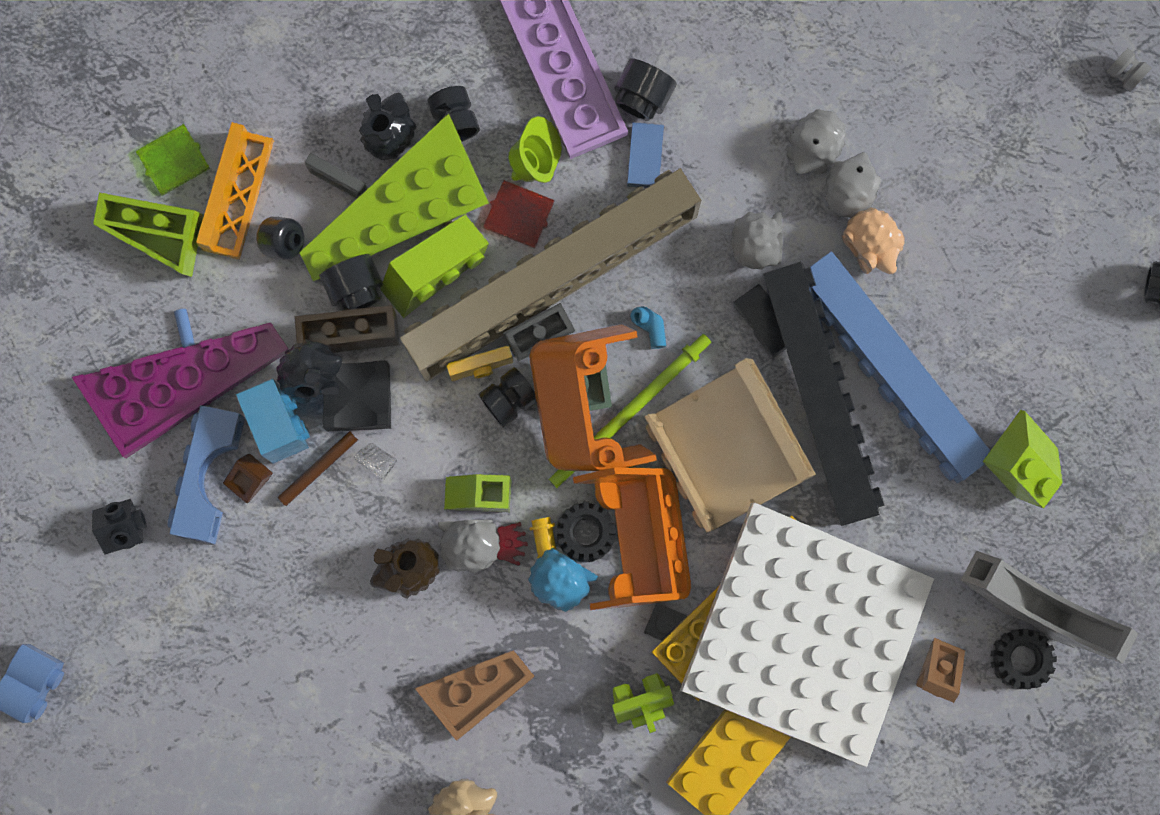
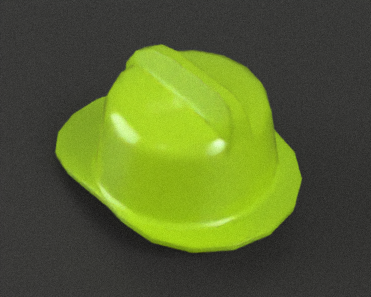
(536, 152)

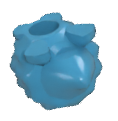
(559, 580)

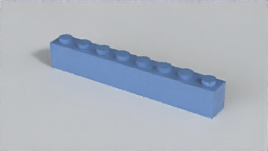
(897, 371)

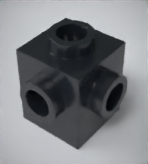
(118, 526)

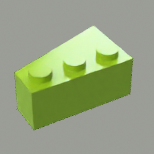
(154, 228)
(433, 265)

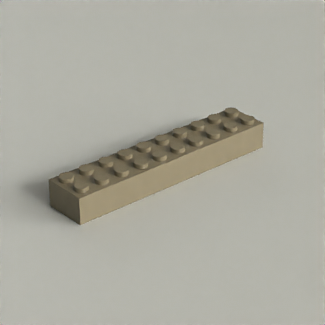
(552, 274)

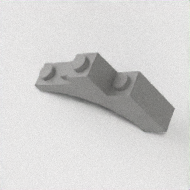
(1046, 610)

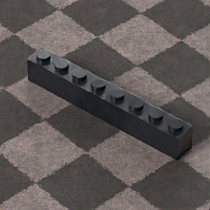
(822, 393)

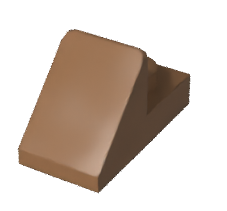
(942, 670)

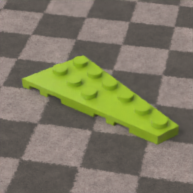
(413, 196)

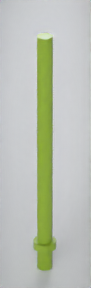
(689, 354)

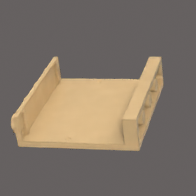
(729, 446)

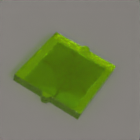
(172, 159)

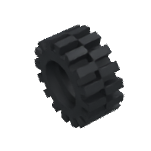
(591, 512)
(1043, 659)

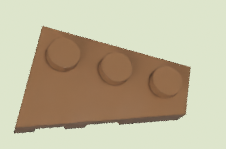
(475, 692)

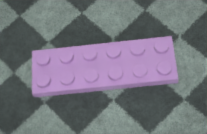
(565, 73)

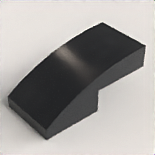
(759, 313)

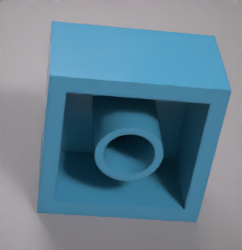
(273, 421)

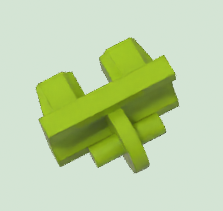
(645, 707)

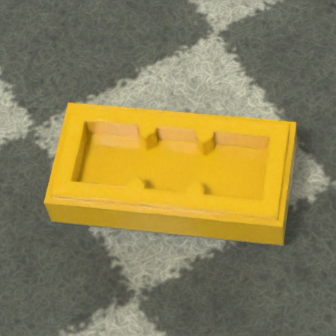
(480, 364)

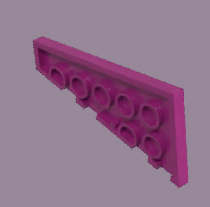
(164, 389)

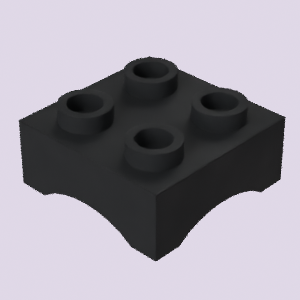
(362, 398)

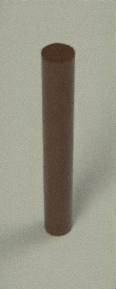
(317, 468)

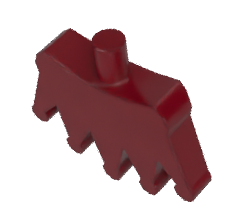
(508, 543)

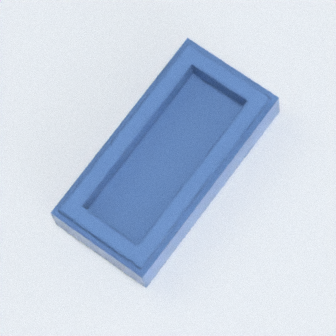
(645, 154)

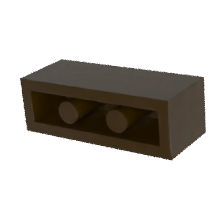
(350, 328)

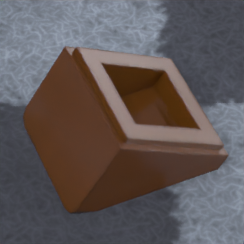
(247, 477)

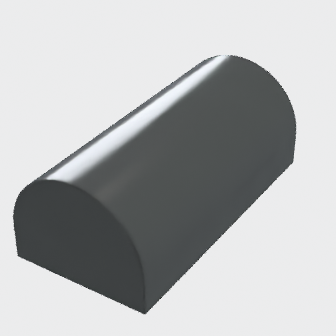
(544, 326)

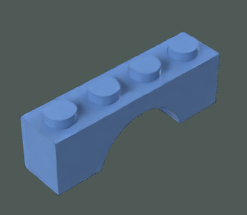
(214, 434)

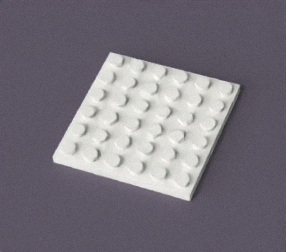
(807, 634)

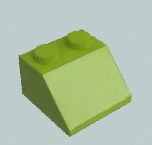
(1026, 461)

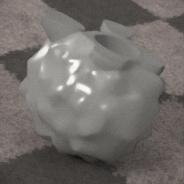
(816, 142)
(851, 186)
(758, 240)
(469, 544)

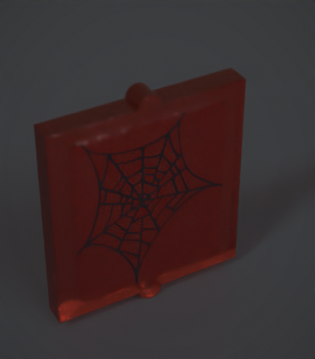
(519, 214)

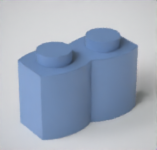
(28, 682)

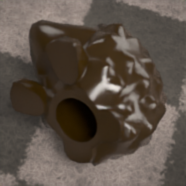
(405, 567)

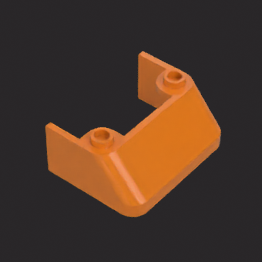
(563, 405)
(647, 534)

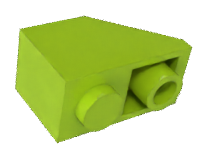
(478, 493)

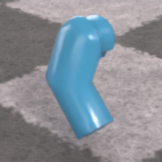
(652, 323)

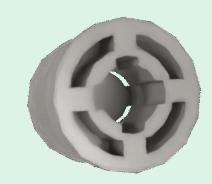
(1134, 74)

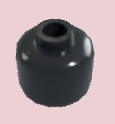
(280, 237)

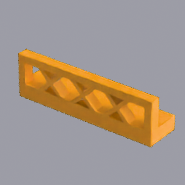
(223, 188)

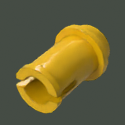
(543, 535)

